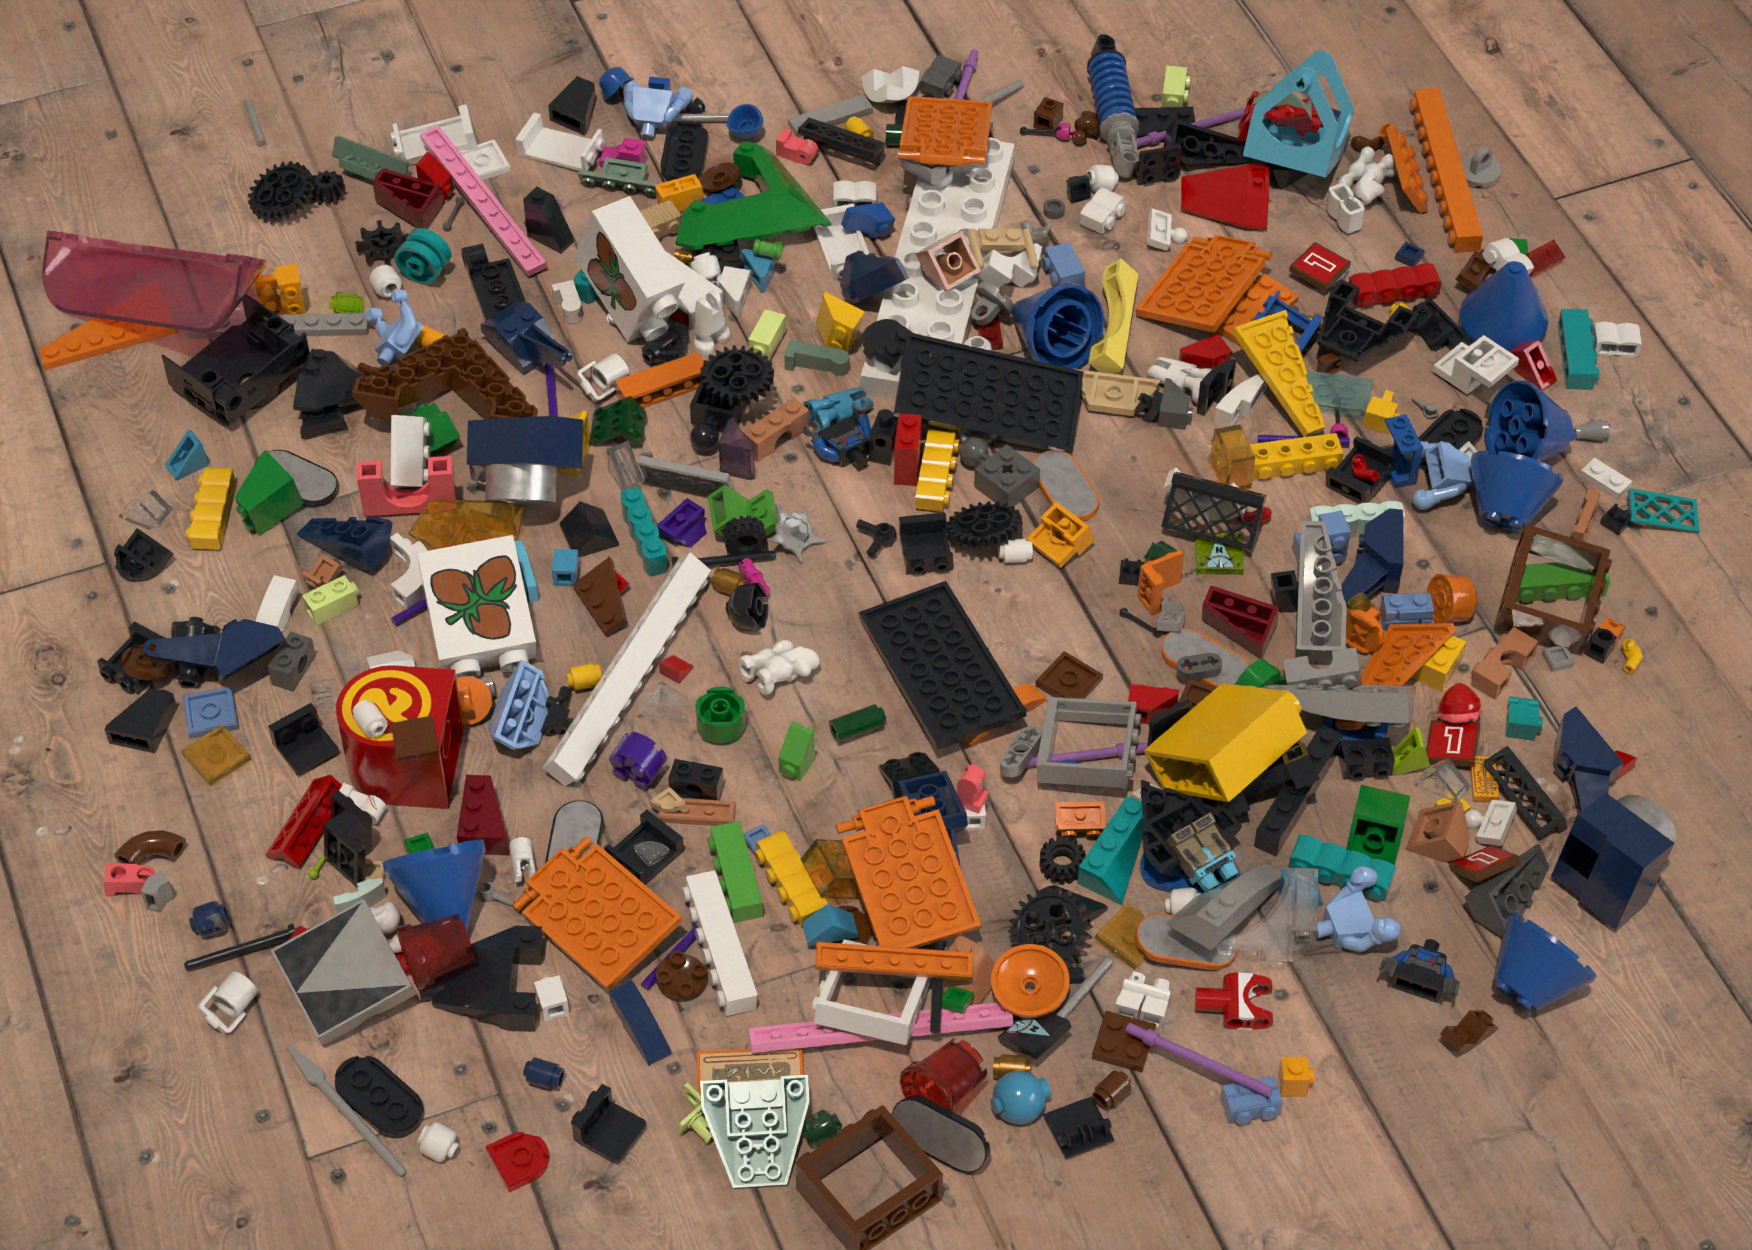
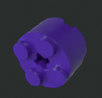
(637, 759)

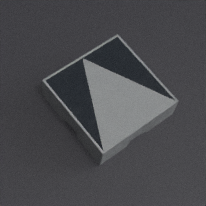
(343, 972)

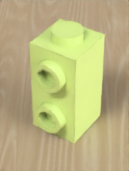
(1174, 87)
(768, 333)
(330, 600)

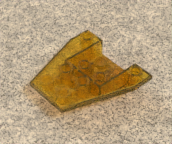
(466, 521)

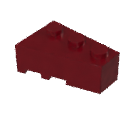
(408, 196)
(1241, 618)
(481, 816)

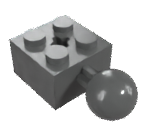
(1002, 476)

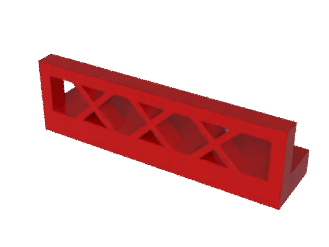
(305, 822)

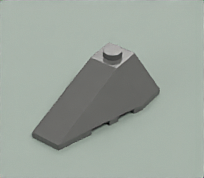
(1508, 891)

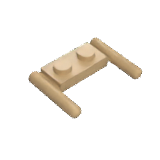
(1002, 241)

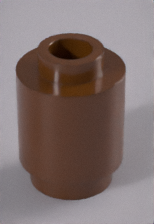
(1112, 1089)

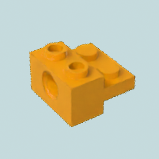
(290, 290)
(1061, 535)

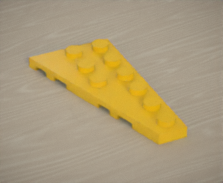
(1280, 363)

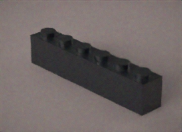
(1292, 802)

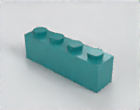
(1577, 349)

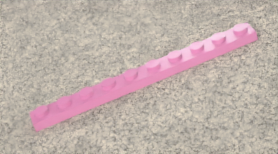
(483, 201)
(815, 1035)

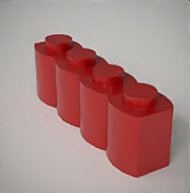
(1397, 284)

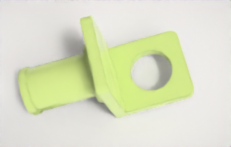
(695, 1119)

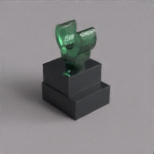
(556, 719)

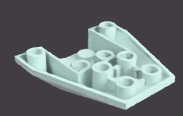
(756, 1127)

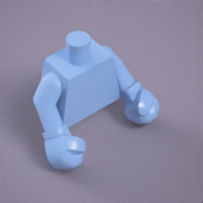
(654, 106)
(1448, 472)
(1350, 919)

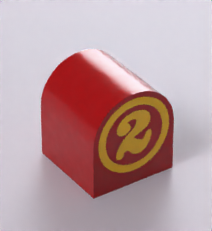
(403, 694)

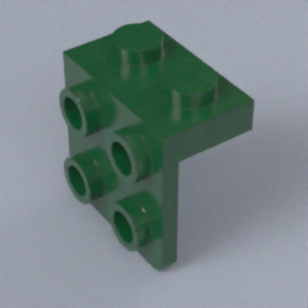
(617, 419)

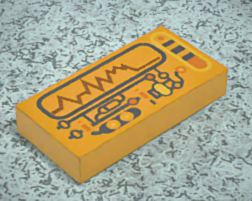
(1482, 782)

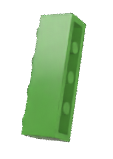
(1554, 582)
(736, 871)

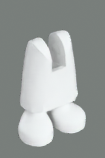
(709, 324)
(1182, 374)

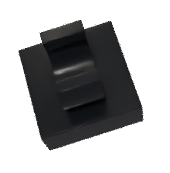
(1078, 188)
(1151, 405)
(1616, 519)
(1130, 572)

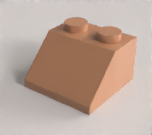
(949, 261)

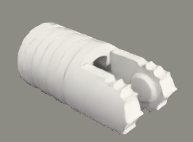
(522, 857)

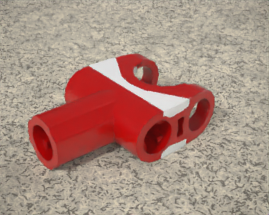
(1235, 1001)

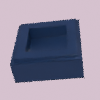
(1409, 254)

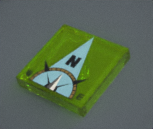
(1217, 557)

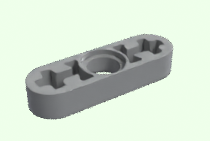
(1020, 743)

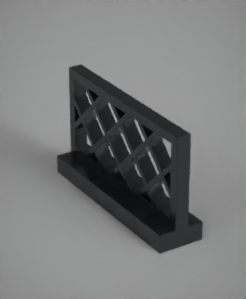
(1220, 491)

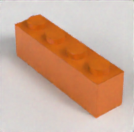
(662, 381)

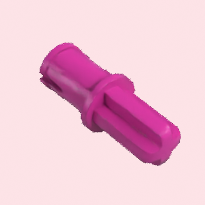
(752, 574)

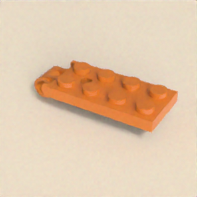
(1406, 166)

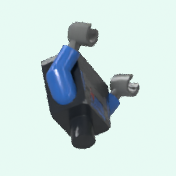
(844, 441)
(1421, 971)

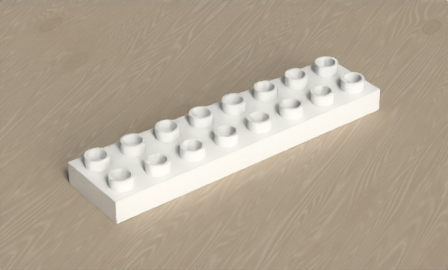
(962, 201)

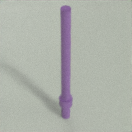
(969, 68)
(1153, 137)
(1090, 754)
(1154, 1039)

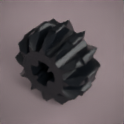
(328, 187)

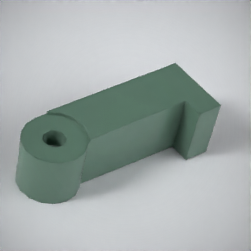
(816, 357)

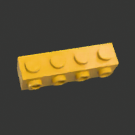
(1296, 456)

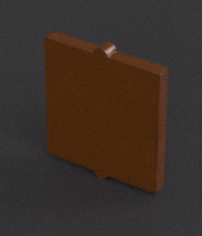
(414, 738)

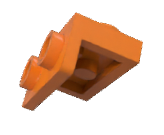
(1080, 818)

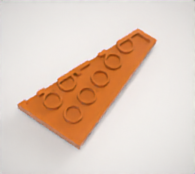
(97, 338)
(1400, 656)

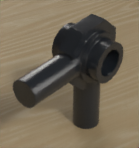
(882, 535)

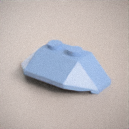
(520, 708)

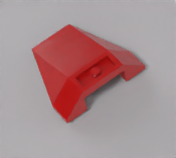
(1229, 195)

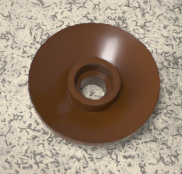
(719, 177)

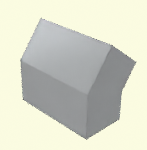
(156, 892)

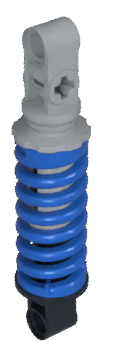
(1114, 104)

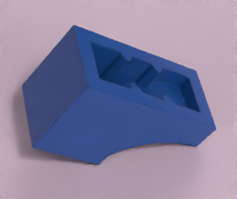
(870, 218)

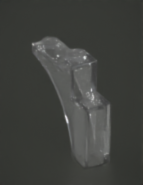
(1293, 911)

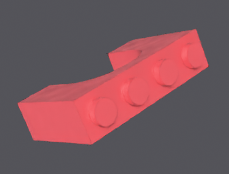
(383, 499)

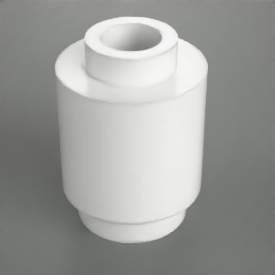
(1015, 551)
(369, 718)

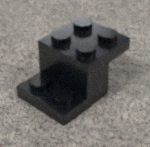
(348, 837)

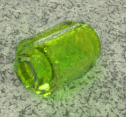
(347, 303)

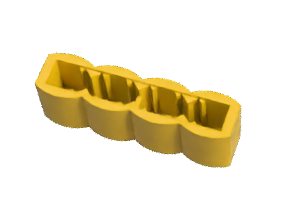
(936, 469)
(211, 508)
(789, 875)

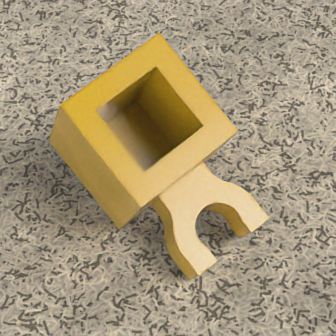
(1379, 410)

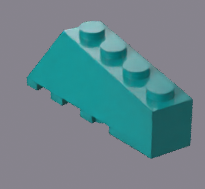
(1114, 854)

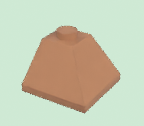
(1440, 833)
(982, 970)

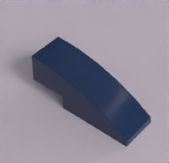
(639, 1022)

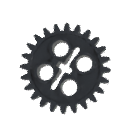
(281, 191)
(737, 375)
(984, 525)
(1044, 906)

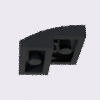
(1216, 385)

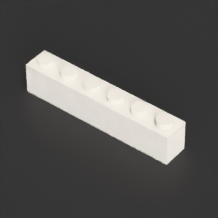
(720, 943)

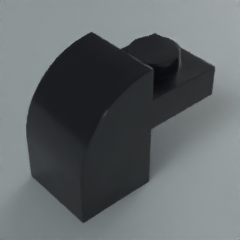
(1285, 590)

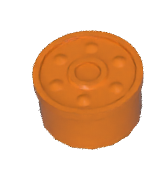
(1452, 598)

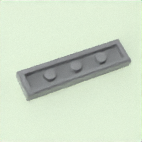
(834, 113)

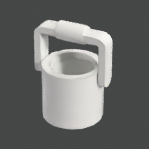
(604, 375)
(230, 998)

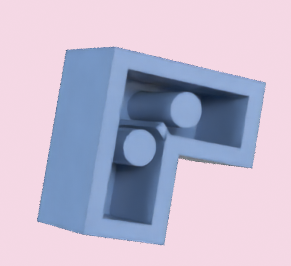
(1338, 534)

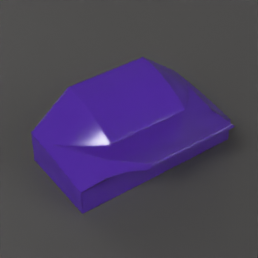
(684, 523)

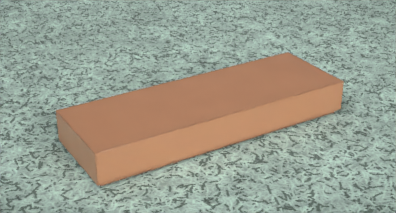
(702, 813)

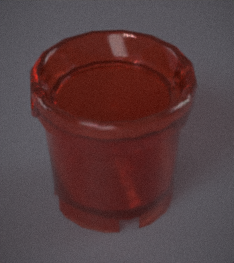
(434, 948)
(945, 1075)

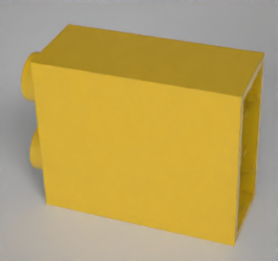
(1226, 741)

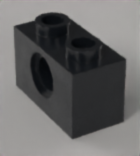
(696, 780)

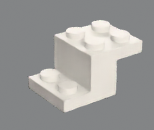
(1475, 364)

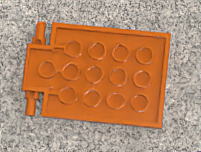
(945, 131)
(1204, 282)
(908, 874)
(596, 911)

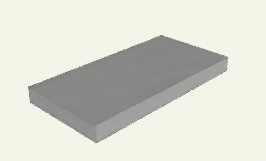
(683, 475)

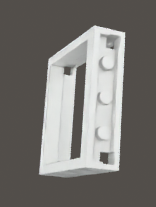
(866, 1021)

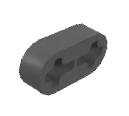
(1199, 666)

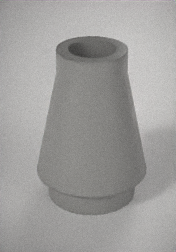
(1593, 430)

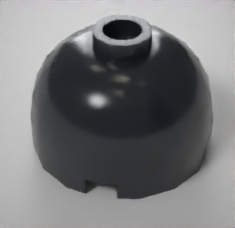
(747, 607)

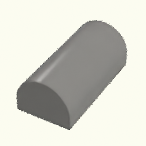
(932, 174)

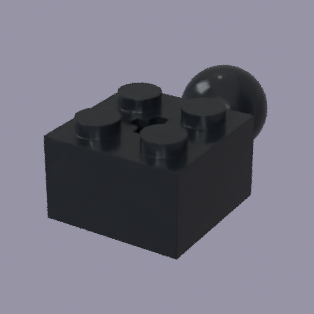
(709, 418)

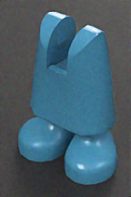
(836, 406)

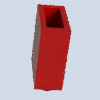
(907, 449)

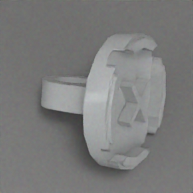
(1481, 168)
(992, 302)

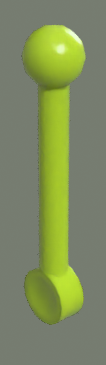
(313, 873)

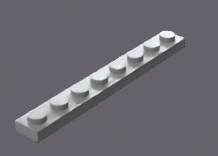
(312, 324)

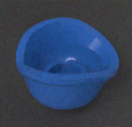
(612, 80)
(745, 121)

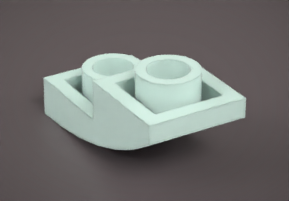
(371, 891)

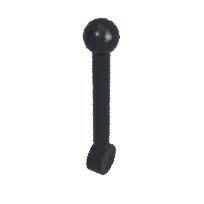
(1124, 613)

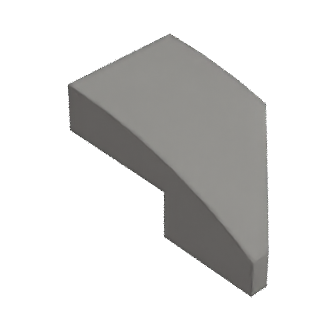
(1172, 615)

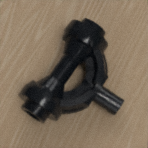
(655, 353)

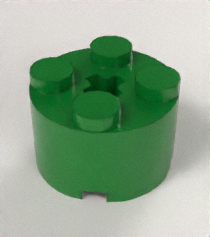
(720, 715)

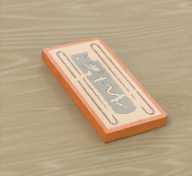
(747, 1066)

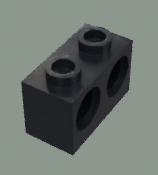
(1366, 758)

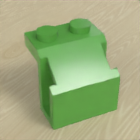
(736, 505)

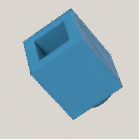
(565, 567)

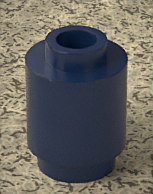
(543, 1073)

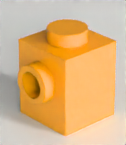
(1295, 1076)

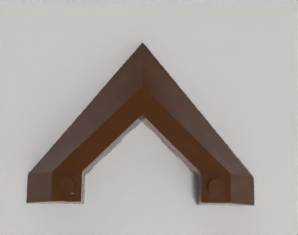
(434, 368)

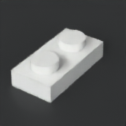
(1606, 478)

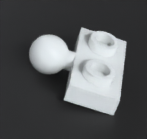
(1160, 230)
(1494, 824)

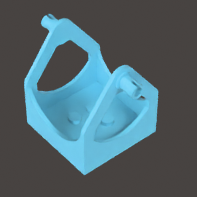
(1283, 145)

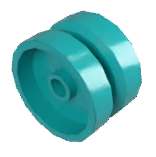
(423, 256)

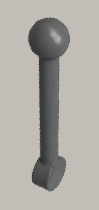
(447, 226)

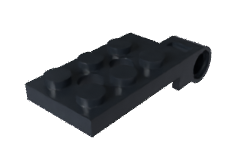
(489, 275)

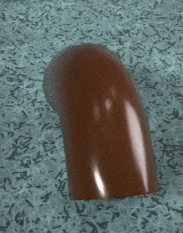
(149, 844)

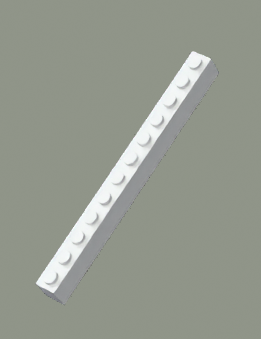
(626, 670)

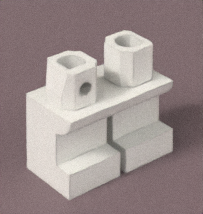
(1153, 998)

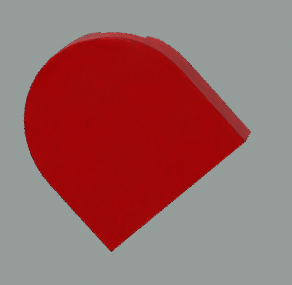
(519, 1159)

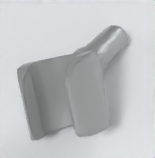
(1428, 410)
(491, 895)

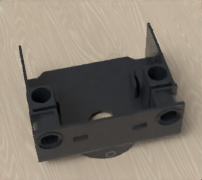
(257, 347)

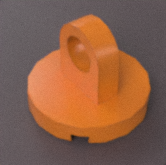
(1364, 630)
(474, 699)

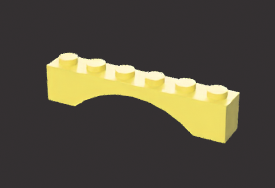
(1120, 289)

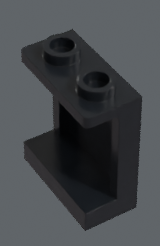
(1343, 478)
(925, 543)
(112, 670)
(650, 829)

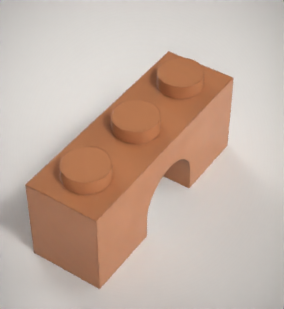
(786, 419)
(1512, 649)

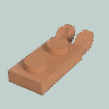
(1586, 515)

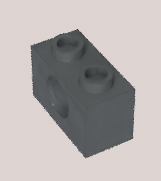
(291, 661)

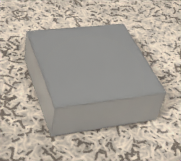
(1558, 658)

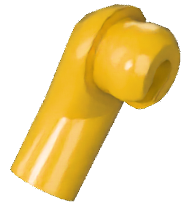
(1633, 655)

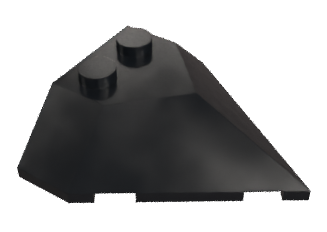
(325, 382)
(1169, 812)

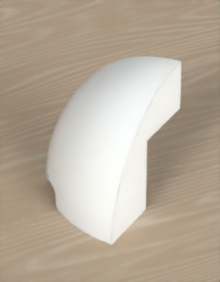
(892, 87)

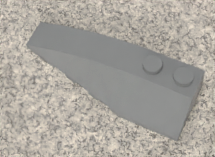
(1320, 596)
(1362, 703)
(1218, 911)

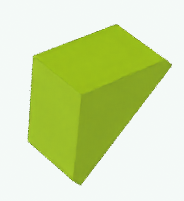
(1410, 753)

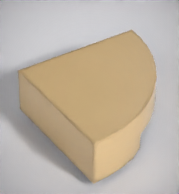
(668, 801)

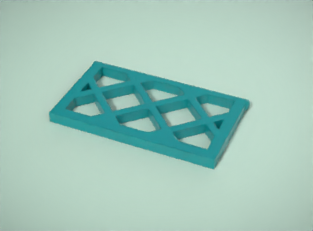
(1635, 506)

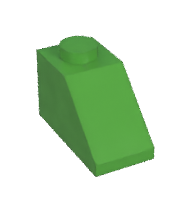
(797, 752)

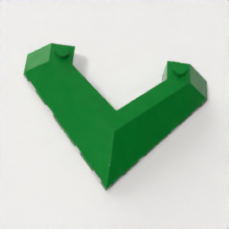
(775, 211)

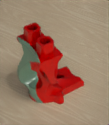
(1288, 112)

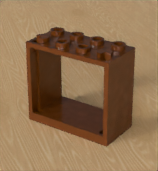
(1543, 625)
(890, 1214)

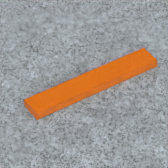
(894, 961)

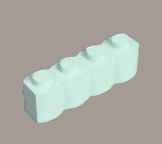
(1357, 515)

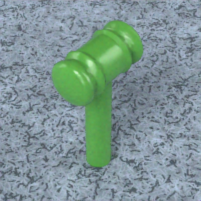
(772, 250)

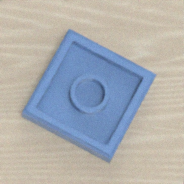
(210, 710)

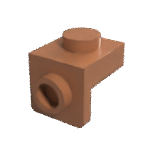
(323, 572)

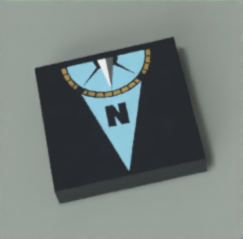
(1034, 1035)

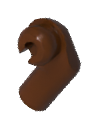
(1360, 142)

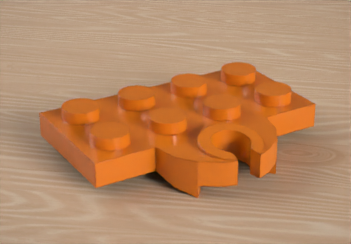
(1252, 302)

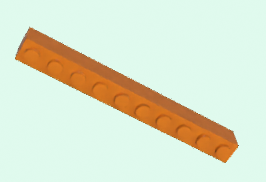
(1446, 170)

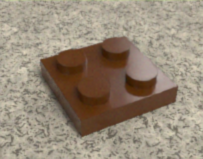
(1117, 1046)

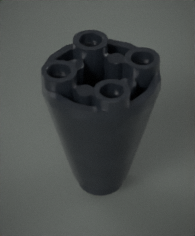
(190, 675)

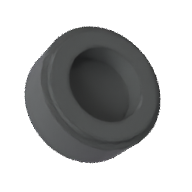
(1054, 209)

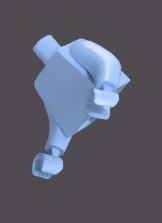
(397, 336)

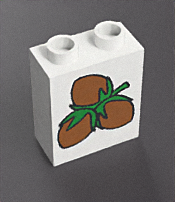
(629, 270)
(477, 606)

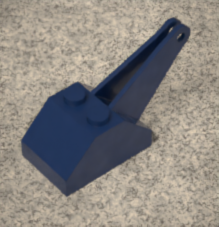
(524, 337)
(1380, 557)
(222, 652)
(1584, 758)
(945, 798)

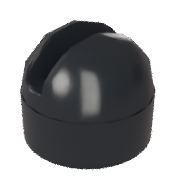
(697, 107)

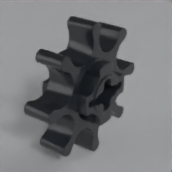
(380, 242)

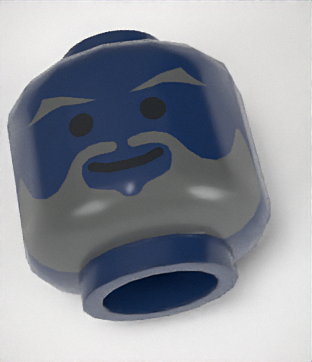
(209, 919)

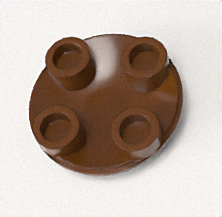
(681, 976)

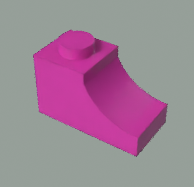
(629, 150)

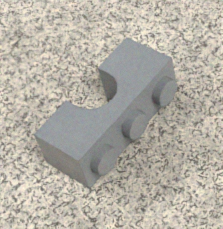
(1342, 671)

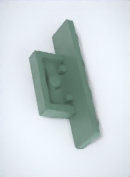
(365, 160)
(621, 174)

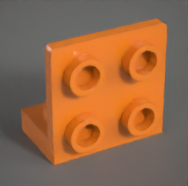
(1158, 576)

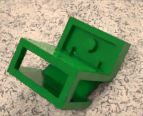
(442, 428)

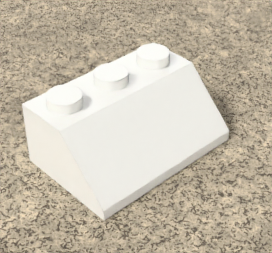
(409, 451)

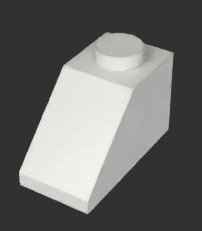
(735, 287)

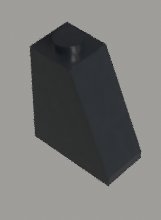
(574, 106)
(546, 221)
(143, 722)

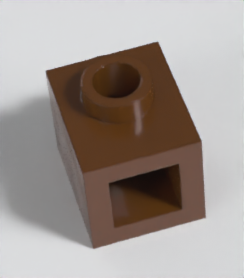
(1048, 114)

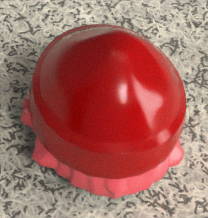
(1459, 705)

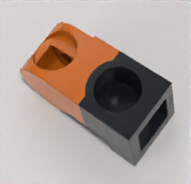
(1604, 640)

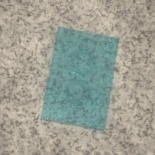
(1340, 392)

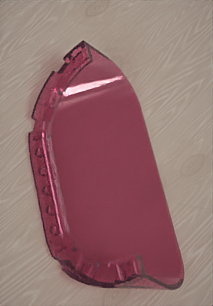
(145, 282)

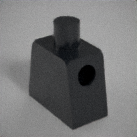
(883, 429)

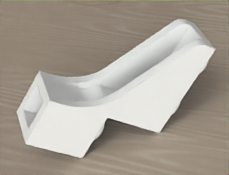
(1003, 269)

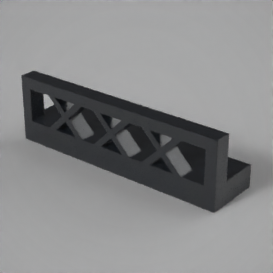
(843, 140)
(1529, 788)

